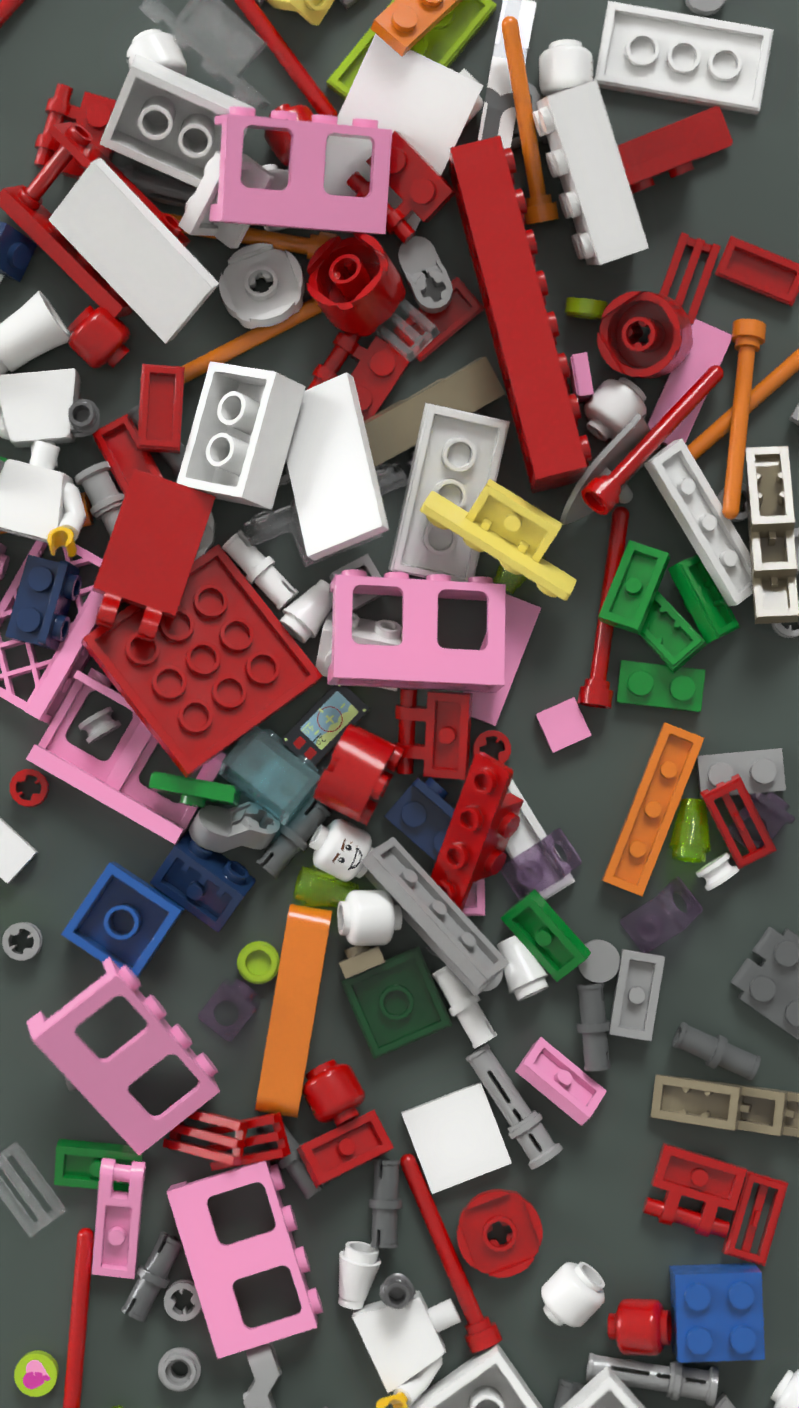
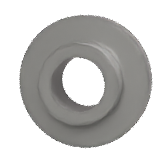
(179, 1382)

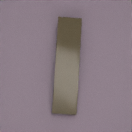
(399, 424)
(771, 534)
(726, 1105)

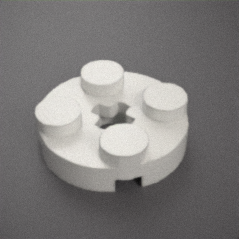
(265, 308)

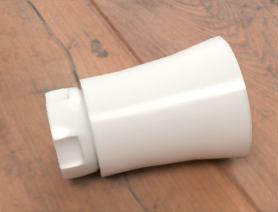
(30, 333)

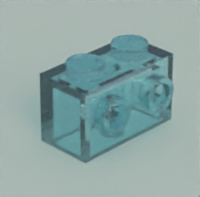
(270, 774)

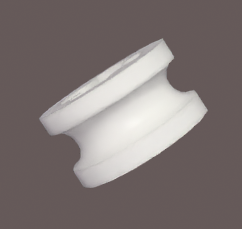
(717, 871)

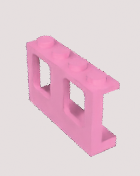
(304, 200)
(419, 658)
(118, 778)
(107, 1079)
(220, 1265)

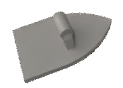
(604, 465)

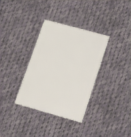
(407, 96)

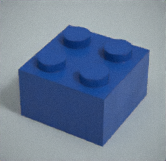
(123, 919)
(717, 1312)

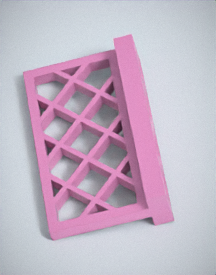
(71, 654)

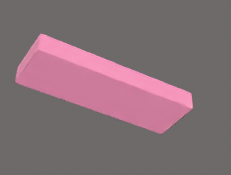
(707, 350)
(519, 624)

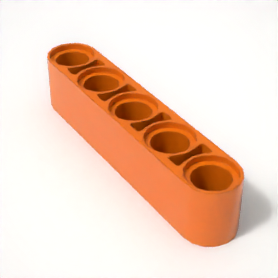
(293, 1010)

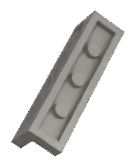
(434, 916)

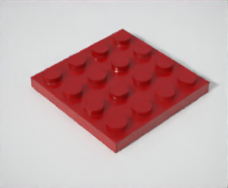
(209, 669)

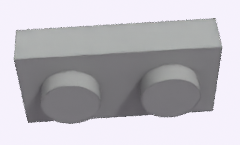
(758, 769)
(636, 994)

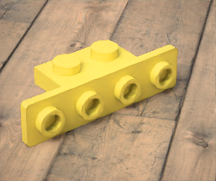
(506, 530)

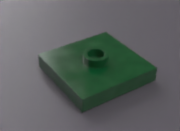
(396, 1002)

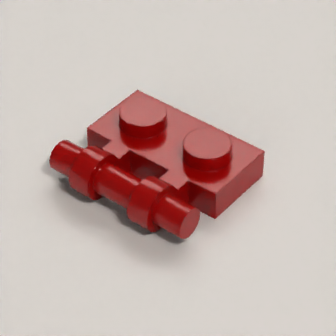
(91, 115)
(414, 182)
(374, 375)
(445, 736)
(699, 1178)

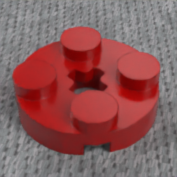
(522, 1243)

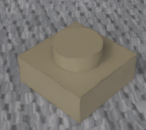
(360, 959)

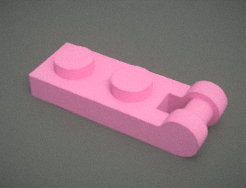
(118, 1219)

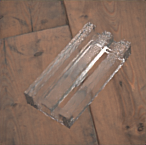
(421, 342)
(11, 1201)

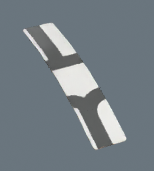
(499, 107)

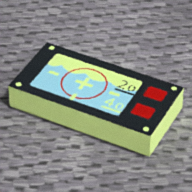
(325, 723)

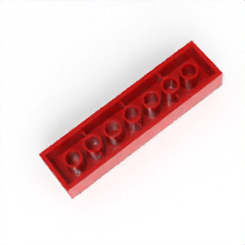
(517, 314)

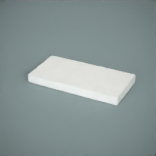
(683, 57)
(133, 250)
(455, 459)
(334, 470)

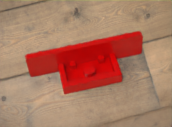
(673, 148)
(478, 829)

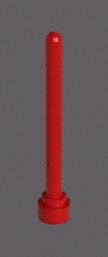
(286, 57)
(604, 492)
(596, 689)
(78, 1318)
(480, 1331)

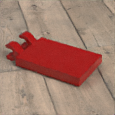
(151, 550)

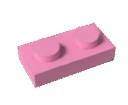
(561, 1081)

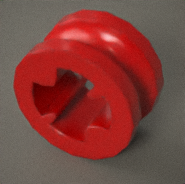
(480, 741)
(22, 777)

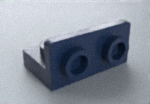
(44, 602)
(423, 815)
(203, 882)

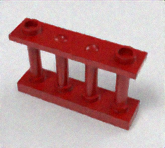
(26, 209)

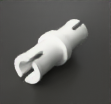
(260, 570)
(465, 1007)

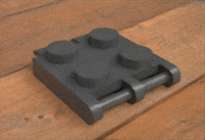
(773, 984)

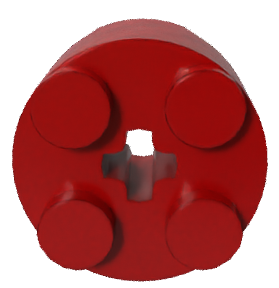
(355, 283)
(621, 330)
(358, 774)

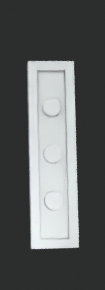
(702, 520)

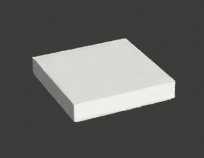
(456, 1137)

